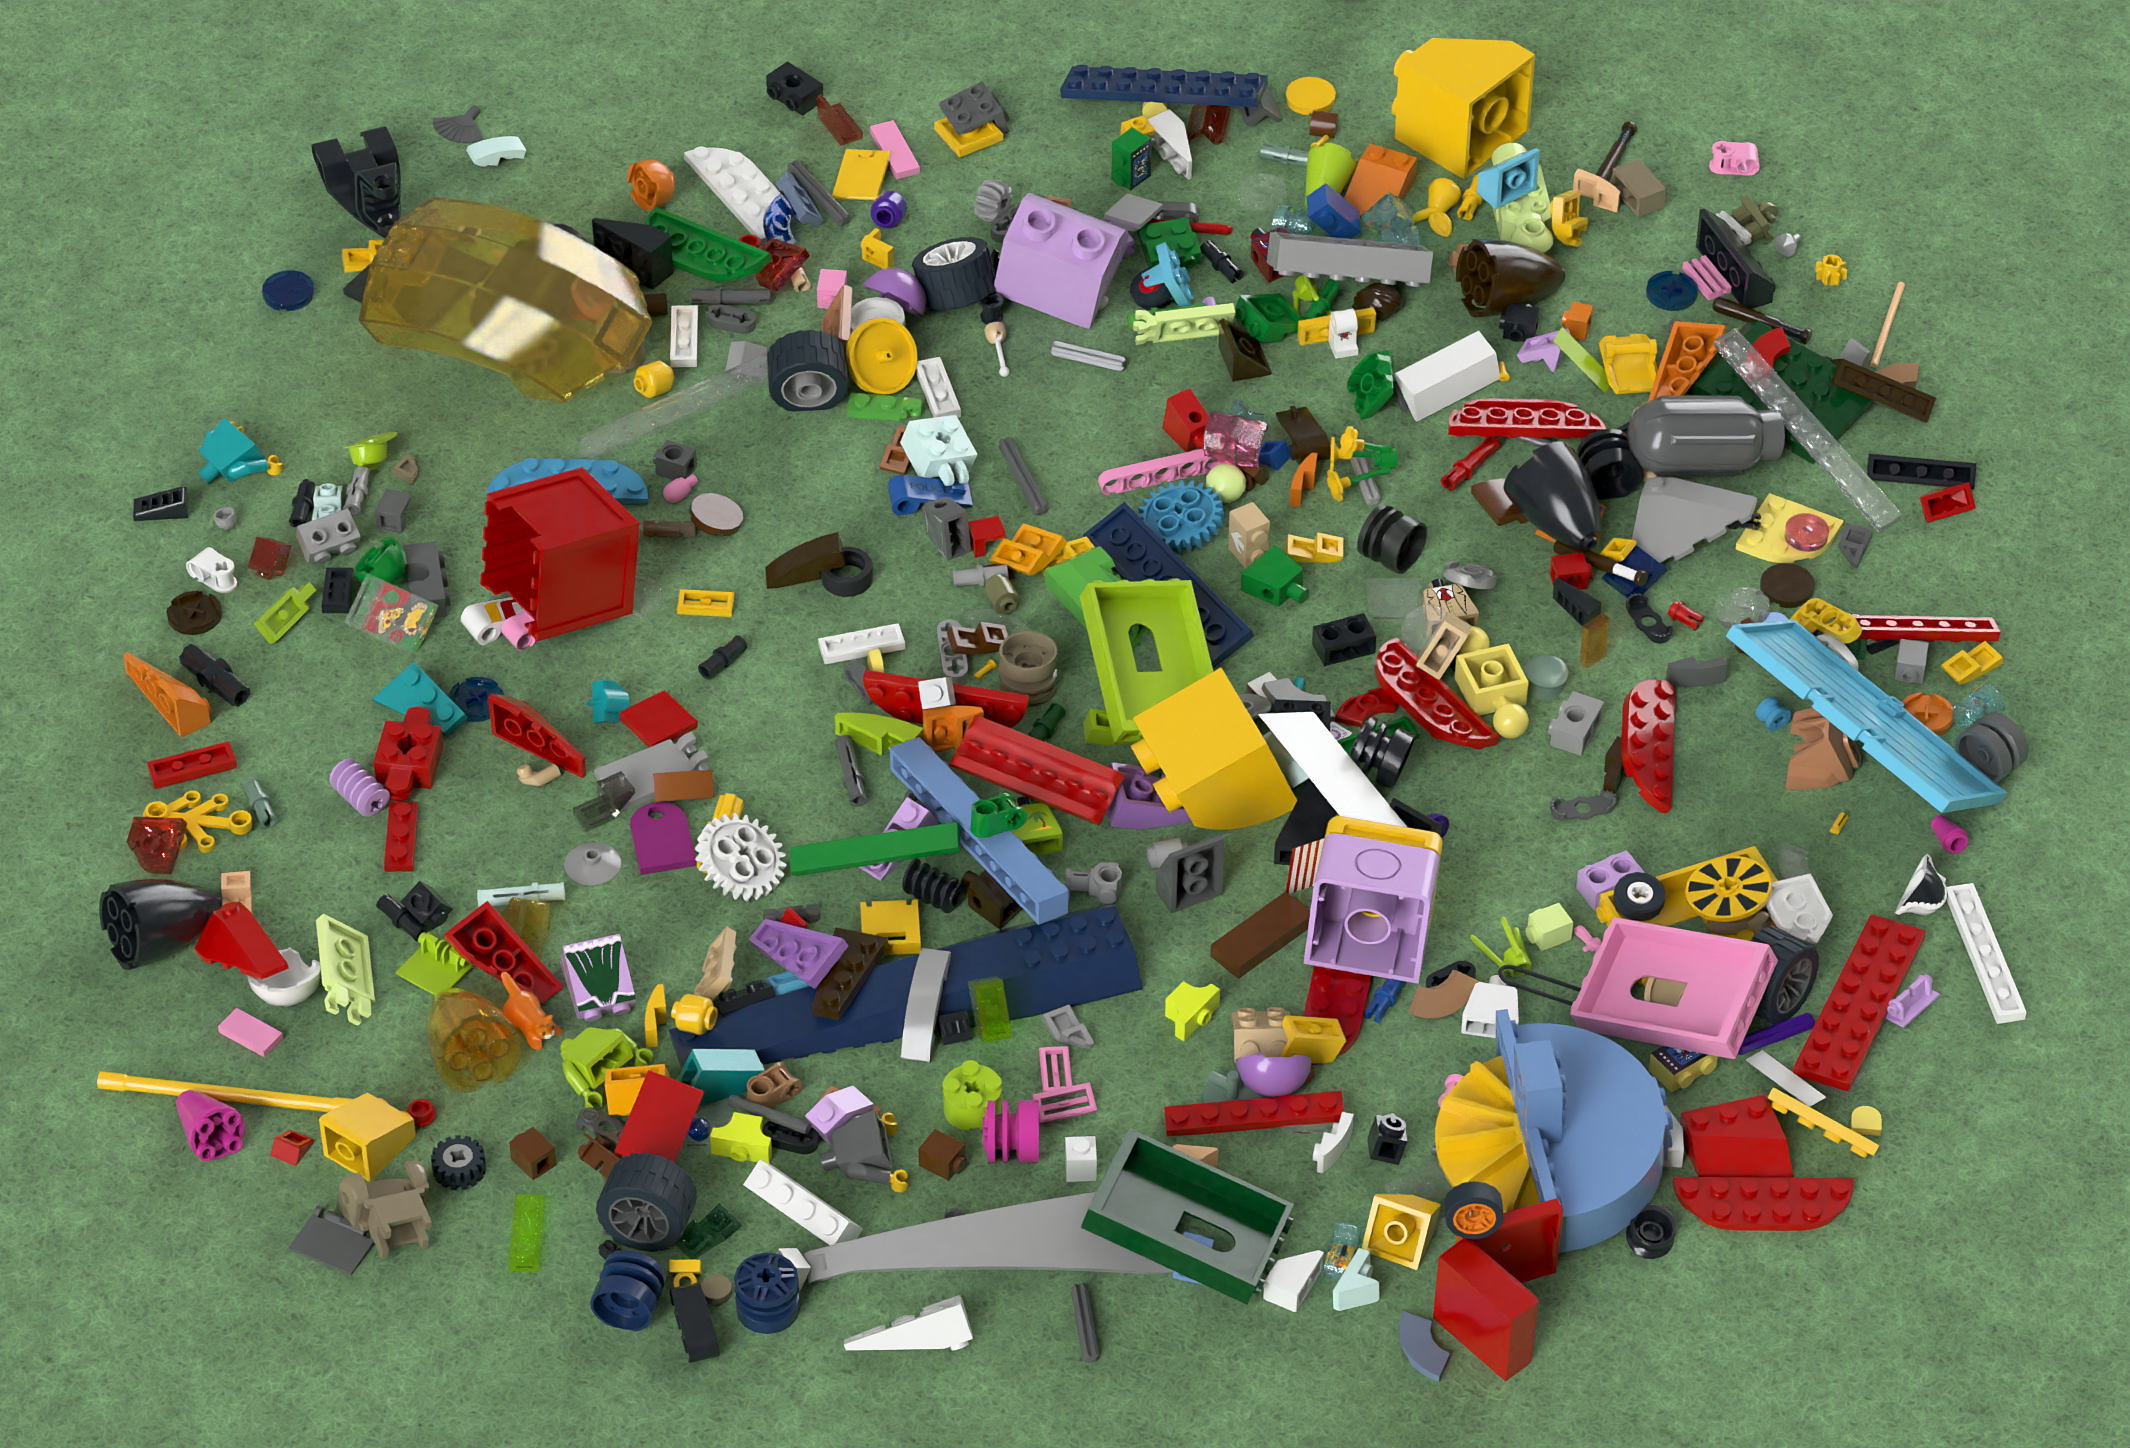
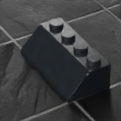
(1733, 260)

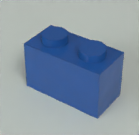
(1333, 213)

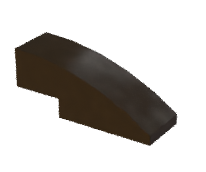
(806, 561)

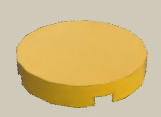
(1309, 95)

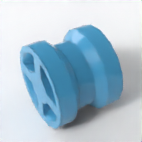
(1772, 713)

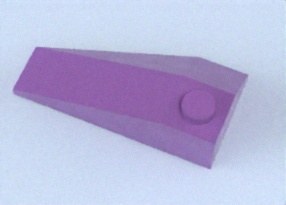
(1138, 803)

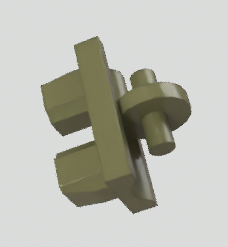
(1759, 218)

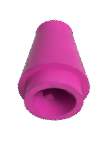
(1949, 834)

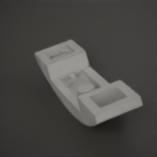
(924, 1004)

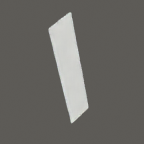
(1785, 1078)

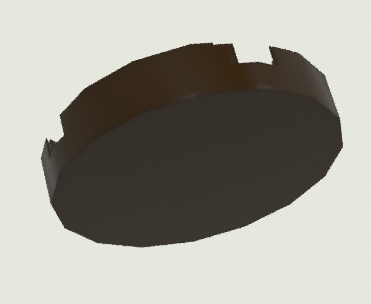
(1787, 585)
(194, 613)

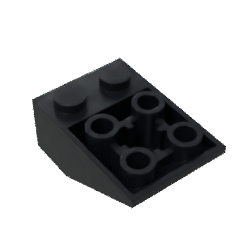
(637, 247)

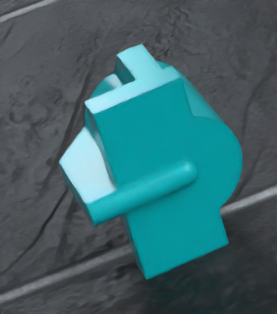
(608, 701)

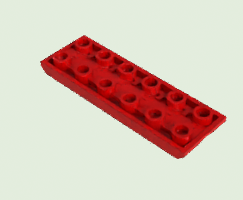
(1037, 770)

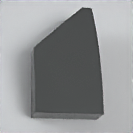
(1854, 543)

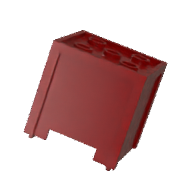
(561, 552)

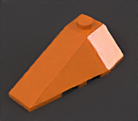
(172, 698)

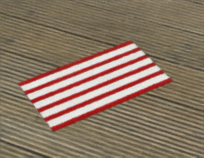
(1304, 866)

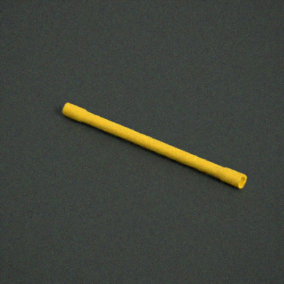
(124, 1082)

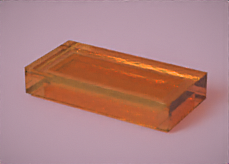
(1594, 640)

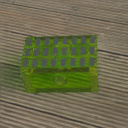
(989, 1009)

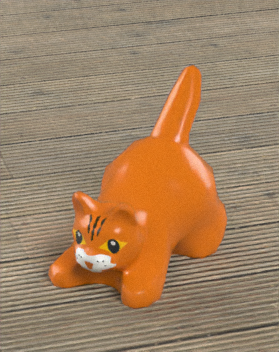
(526, 1013)

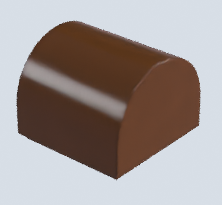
(1323, 124)

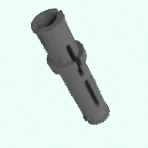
(730, 296)
(853, 779)

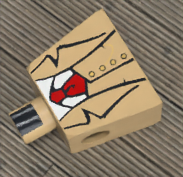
(1452, 599)

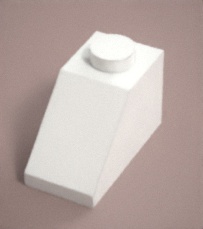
(1293, 1279)

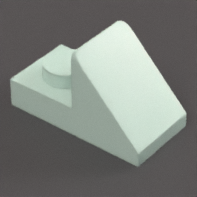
(1356, 1284)

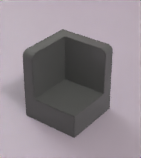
(391, 510)

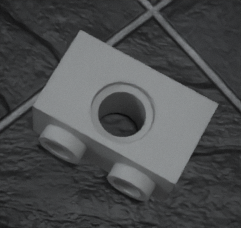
(1576, 723)

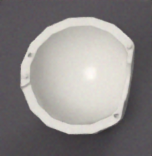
(290, 985)

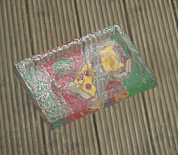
(391, 614)

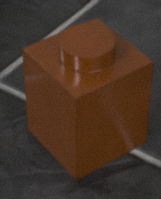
(532, 1153)
(942, 1155)

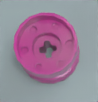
(1012, 1131)

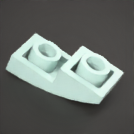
(490, 150)
(327, 500)

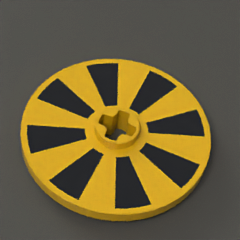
(1748, 893)

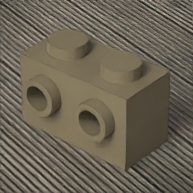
(1639, 188)

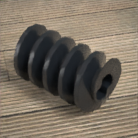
(932, 887)

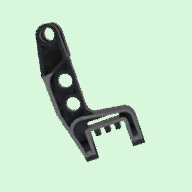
(365, 179)

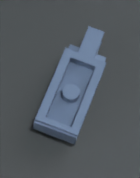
(799, 200)

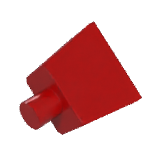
(1185, 420)

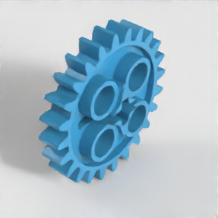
(1183, 514)

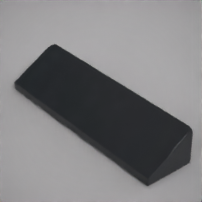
(1920, 471)

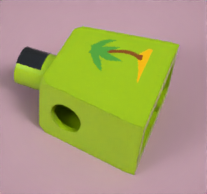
(1041, 831)

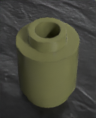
(1001, 594)

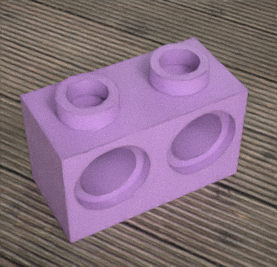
(1604, 876)

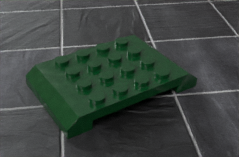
(1802, 372)

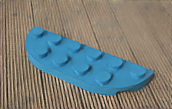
(616, 478)

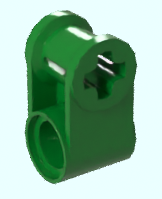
(993, 816)

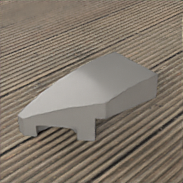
(1066, 1028)

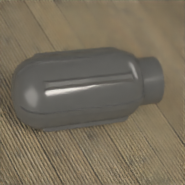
(1703, 435)

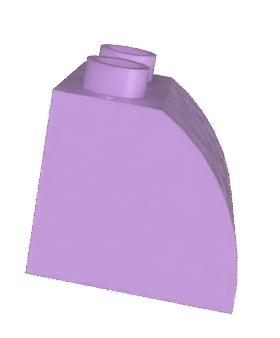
(1059, 260)

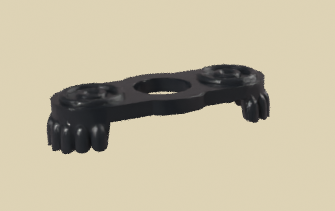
(1638, 608)

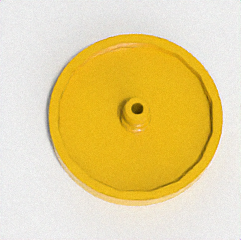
(881, 356)

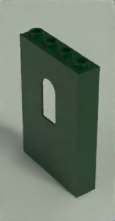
(1156, 1184)

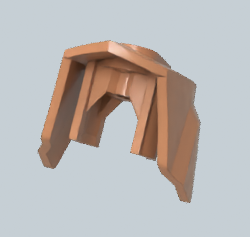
(1824, 757)

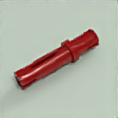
(1464, 468)

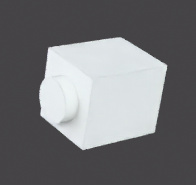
(1080, 1159)

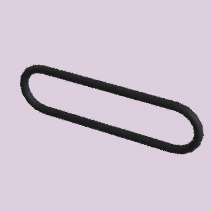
(1500, 973)

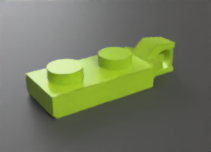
(284, 612)

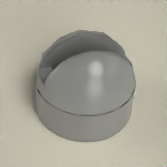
(225, 518)

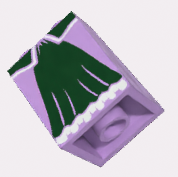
(598, 977)

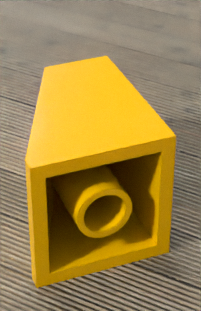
(365, 1134)

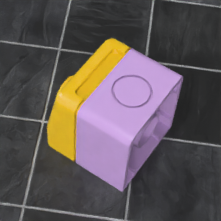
(1373, 899)

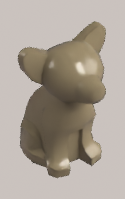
(1754, 922)

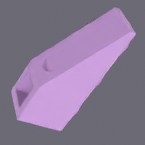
(908, 816)

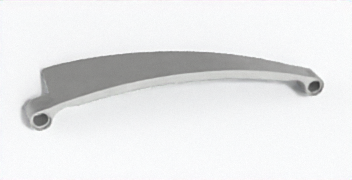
(1004, 1238)

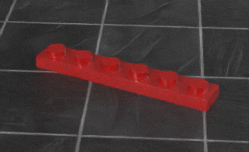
(1927, 628)
(1253, 1113)

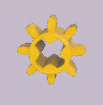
(1831, 270)

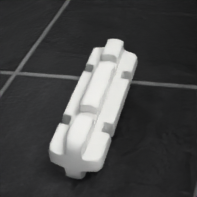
(1742, 233)

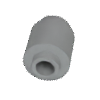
(1160, 850)

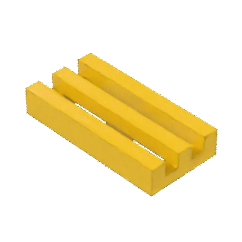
(705, 606)

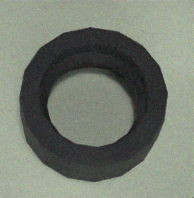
(852, 585)

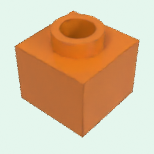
(1578, 320)

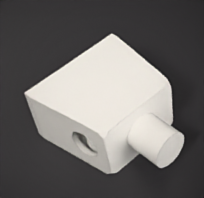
(1481, 1008)

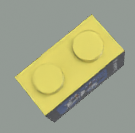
(1679, 1067)

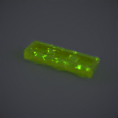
(527, 1233)

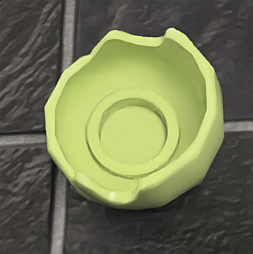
(1226, 481)

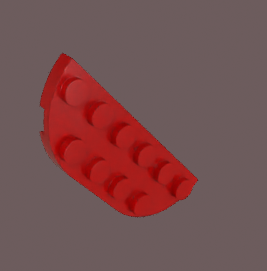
(1522, 419)
(902, 699)
(1430, 699)
(1649, 740)
(1340, 997)
(1764, 1201)

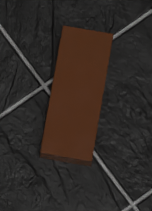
(1261, 935)

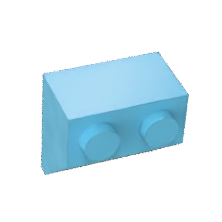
(1509, 179)

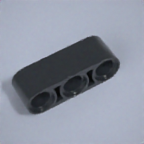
(695, 1322)

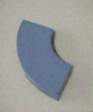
(1420, 1348)

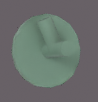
(1226, 1088)

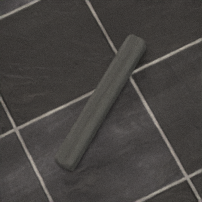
(819, 193)
(1023, 476)

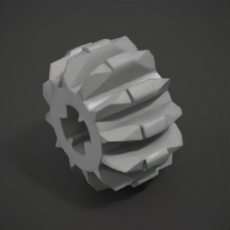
(992, 200)

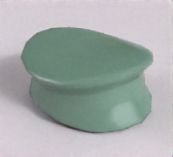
(1545, 677)

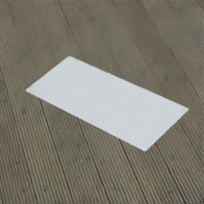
(1330, 767)

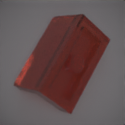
(838, 122)

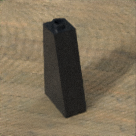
(1305, 823)

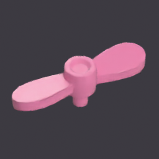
(1592, 944)

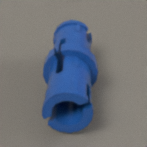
(1383, 998)

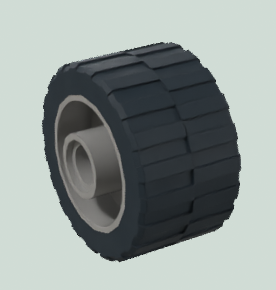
(807, 371)

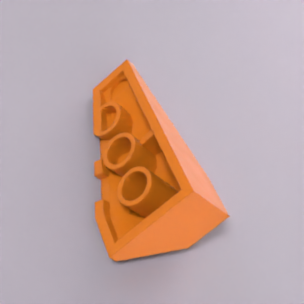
(1685, 357)

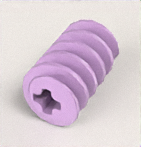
(359, 787)

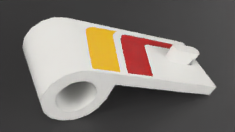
(486, 618)

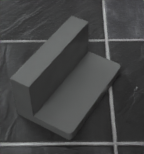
(1266, 106)

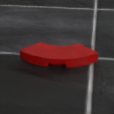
(1772, 345)
(1360, 708)

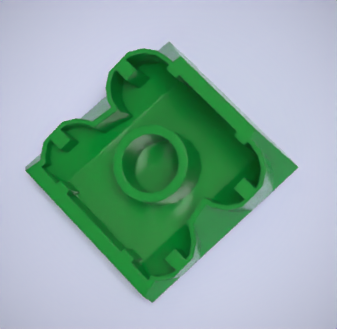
(1372, 383)

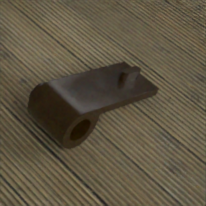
(1305, 434)

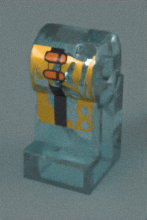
(1342, 1248)

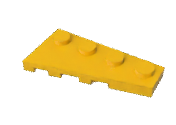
(1811, 1118)

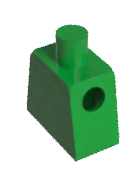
(1274, 578)

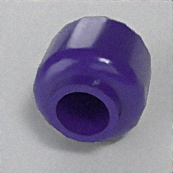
(888, 209)

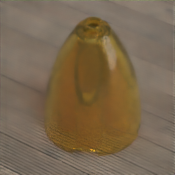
(456, 1030)

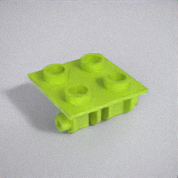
(434, 965)

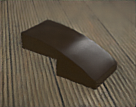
(1613, 766)

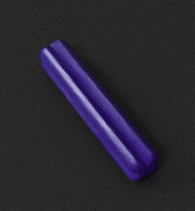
(1776, 1033)

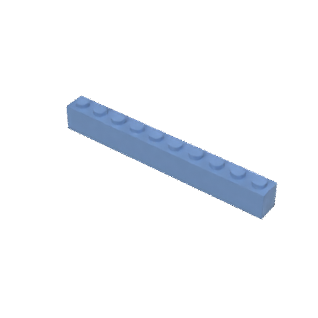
(1001, 854)

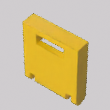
(893, 919)

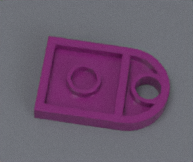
(661, 842)

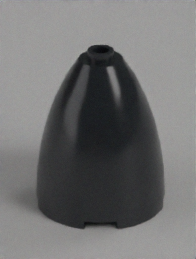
(1557, 495)
(154, 918)

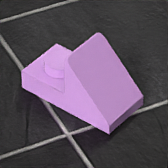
(1542, 348)

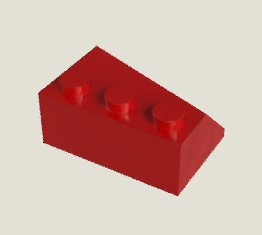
(1736, 1140)

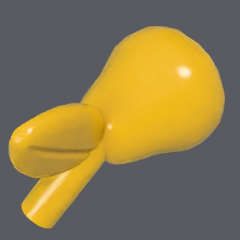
(1441, 197)

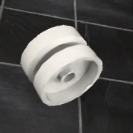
(876, 308)

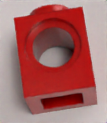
(1571, 569)

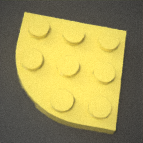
(1769, 540)

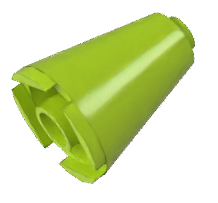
(1328, 165)

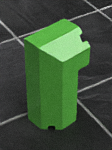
(1071, 577)

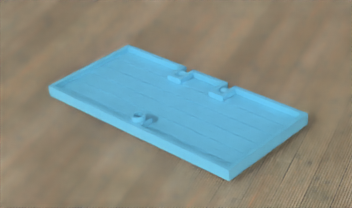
(1867, 715)

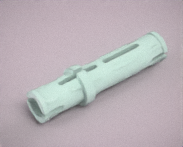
(555, 892)

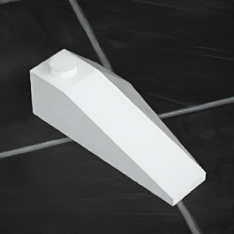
(938, 1327)

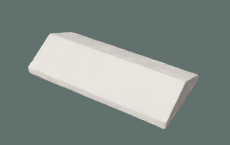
(1448, 375)

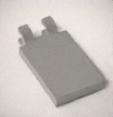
(655, 759)

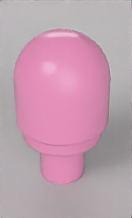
(679, 489)

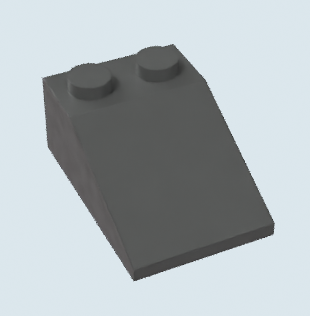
(1191, 875)

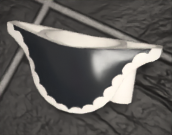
(1925, 890)

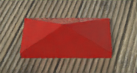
(1947, 502)

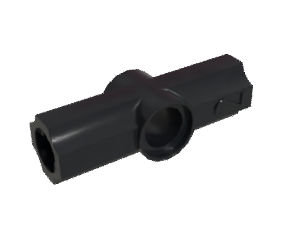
(214, 675)

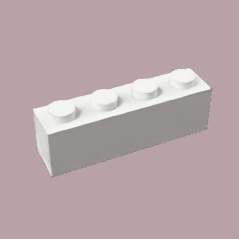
(801, 1205)

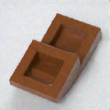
(895, 458)
(683, 785)

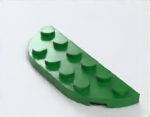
(707, 251)

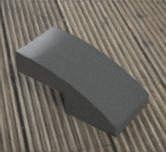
(1691, 674)

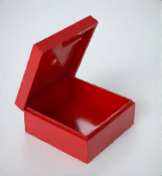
(1482, 1291)

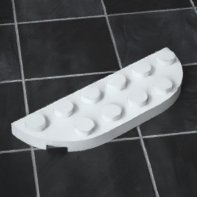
(736, 183)

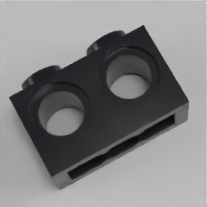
(1344, 639)

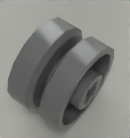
(1993, 745)

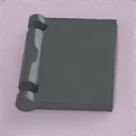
(332, 1241)

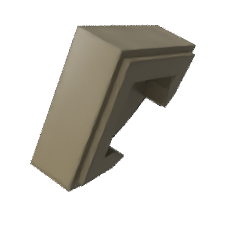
(406, 469)

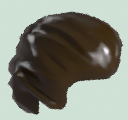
(1382, 297)

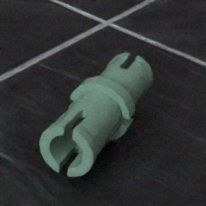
(1286, 154)
(260, 803)

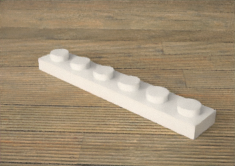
(1985, 953)

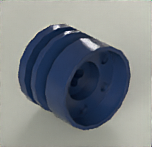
(628, 1290)
(767, 1293)

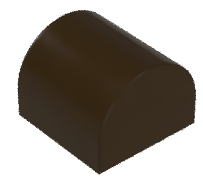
(656, 304)

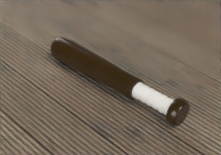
(1605, 564)

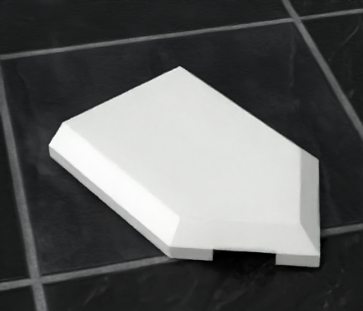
(1799, 908)

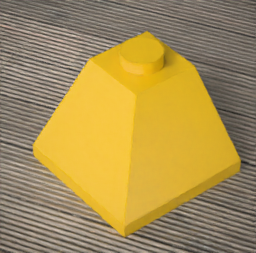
(1400, 1228)

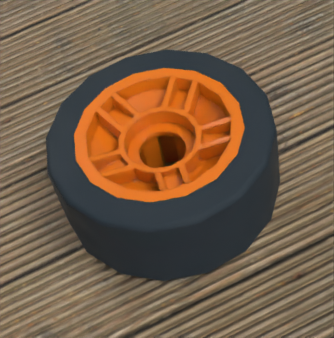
(1473, 1210)

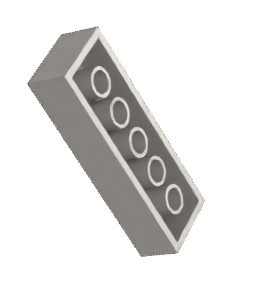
(1350, 258)

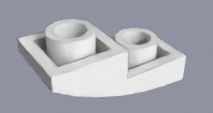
(1333, 1143)

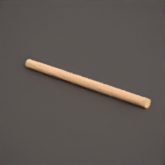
(1887, 325)

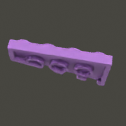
(799, 950)

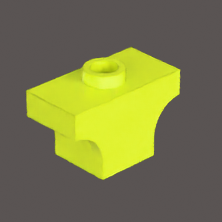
(1191, 1007)
(742, 1139)

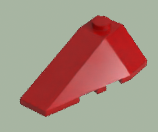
(495, 948)

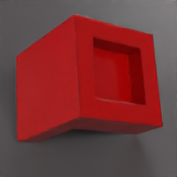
(984, 531)

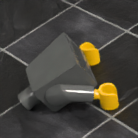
(864, 1150)

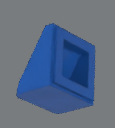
(1274, 454)

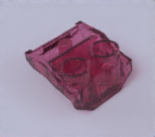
(1233, 439)

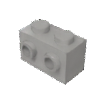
(328, 536)

